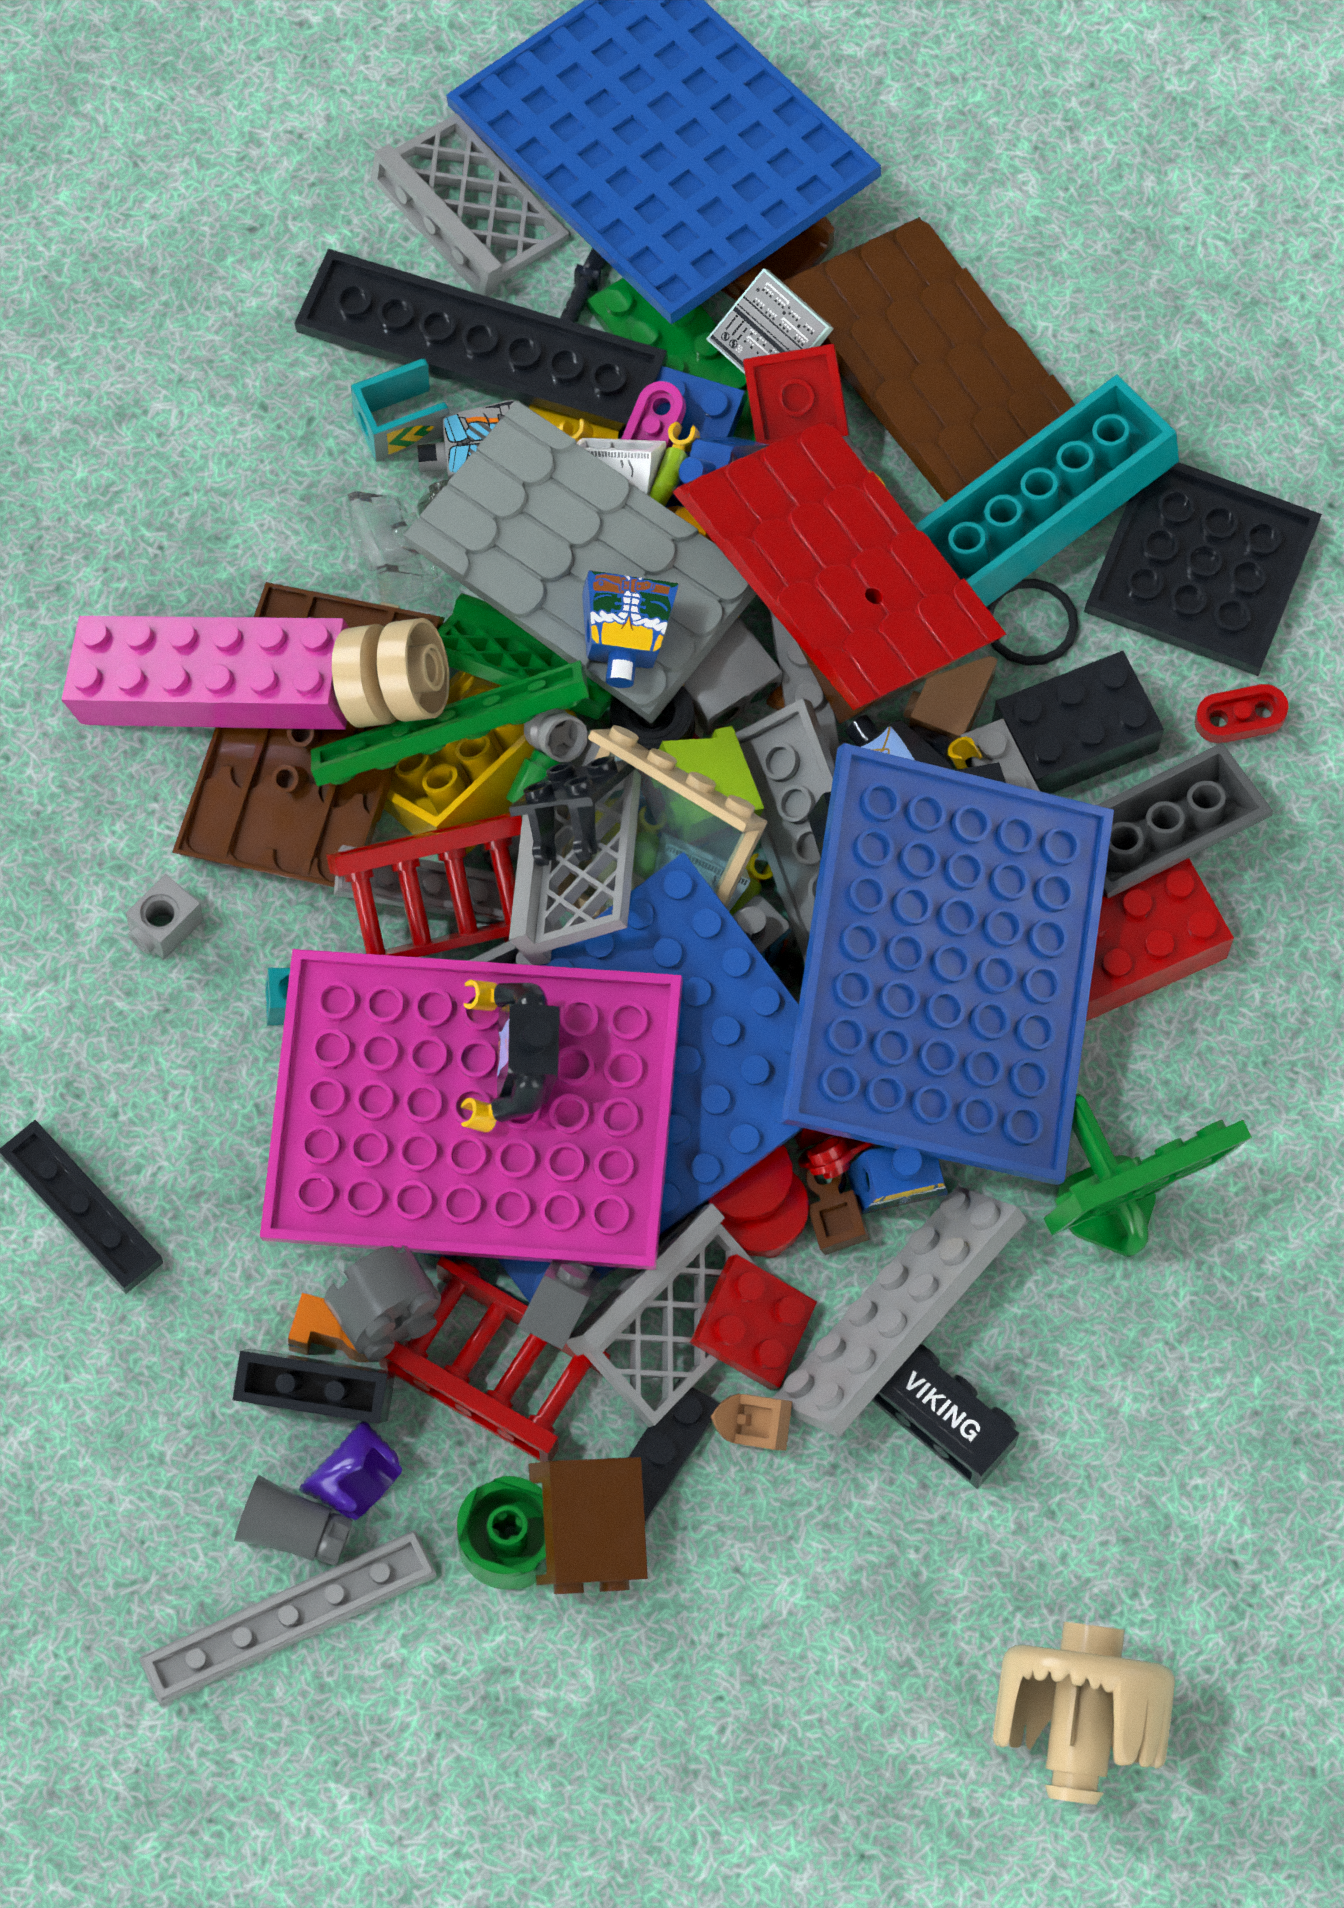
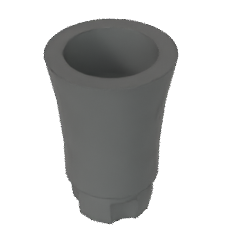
(292, 1524)

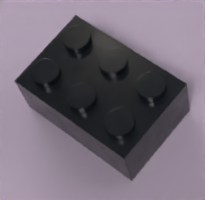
(1081, 723)

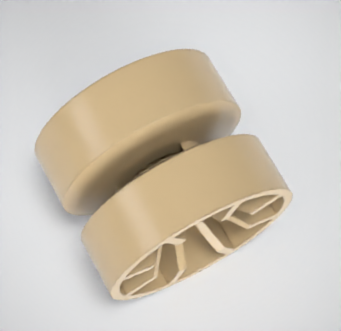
(390, 672)

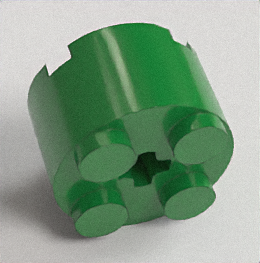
(488, 1513)

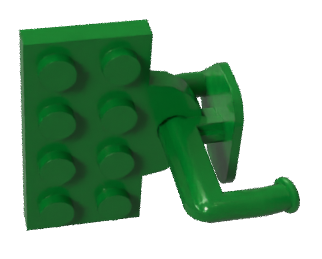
(1117, 1195)

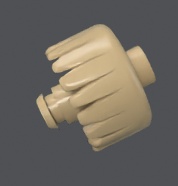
(1092, 1705)

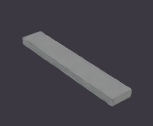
(287, 1617)

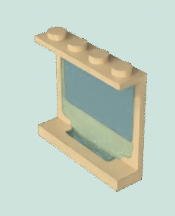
(675, 816)

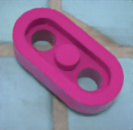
(645, 423)

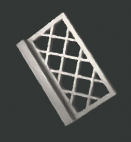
(437, 218)
(536, 887)
(636, 1293)

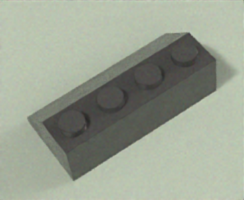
(1178, 816)

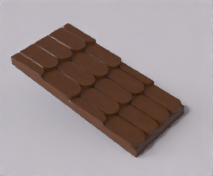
(931, 354)
(256, 785)

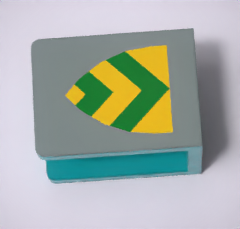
(388, 390)

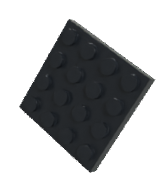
(1204, 565)

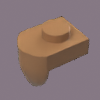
(754, 1421)

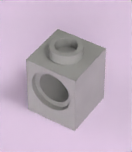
(163, 899)

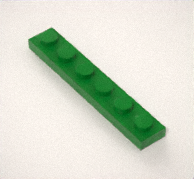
(462, 719)

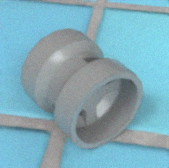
(557, 734)

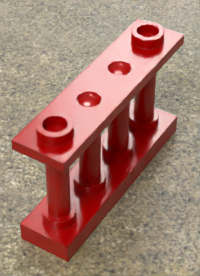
(404, 856)
(451, 1383)

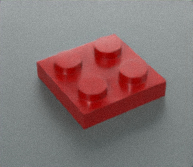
(795, 392)
(753, 1322)

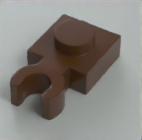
(837, 1215)

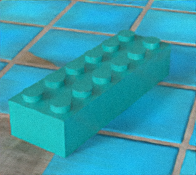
(1052, 489)

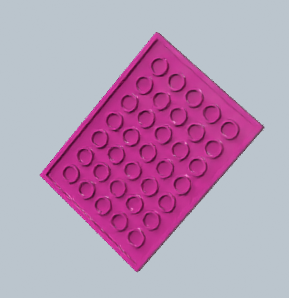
(374, 1114)

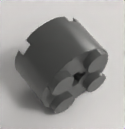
(384, 1301)

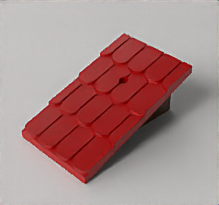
(840, 567)

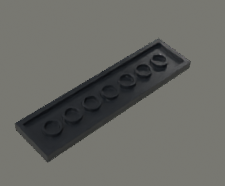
(478, 340)

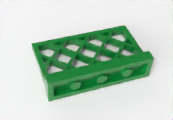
(491, 640)

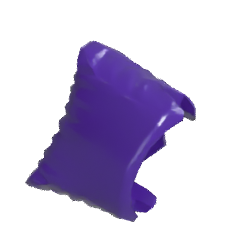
(354, 1473)

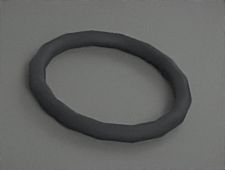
(1070, 636)

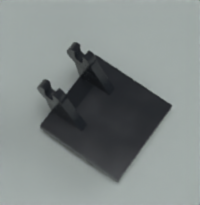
(577, 788)

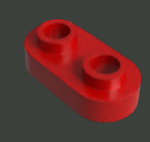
(1238, 711)

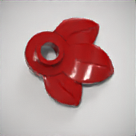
(831, 1156)

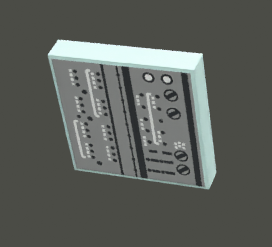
(767, 322)

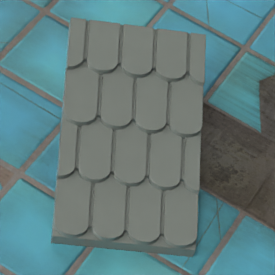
(542, 512)

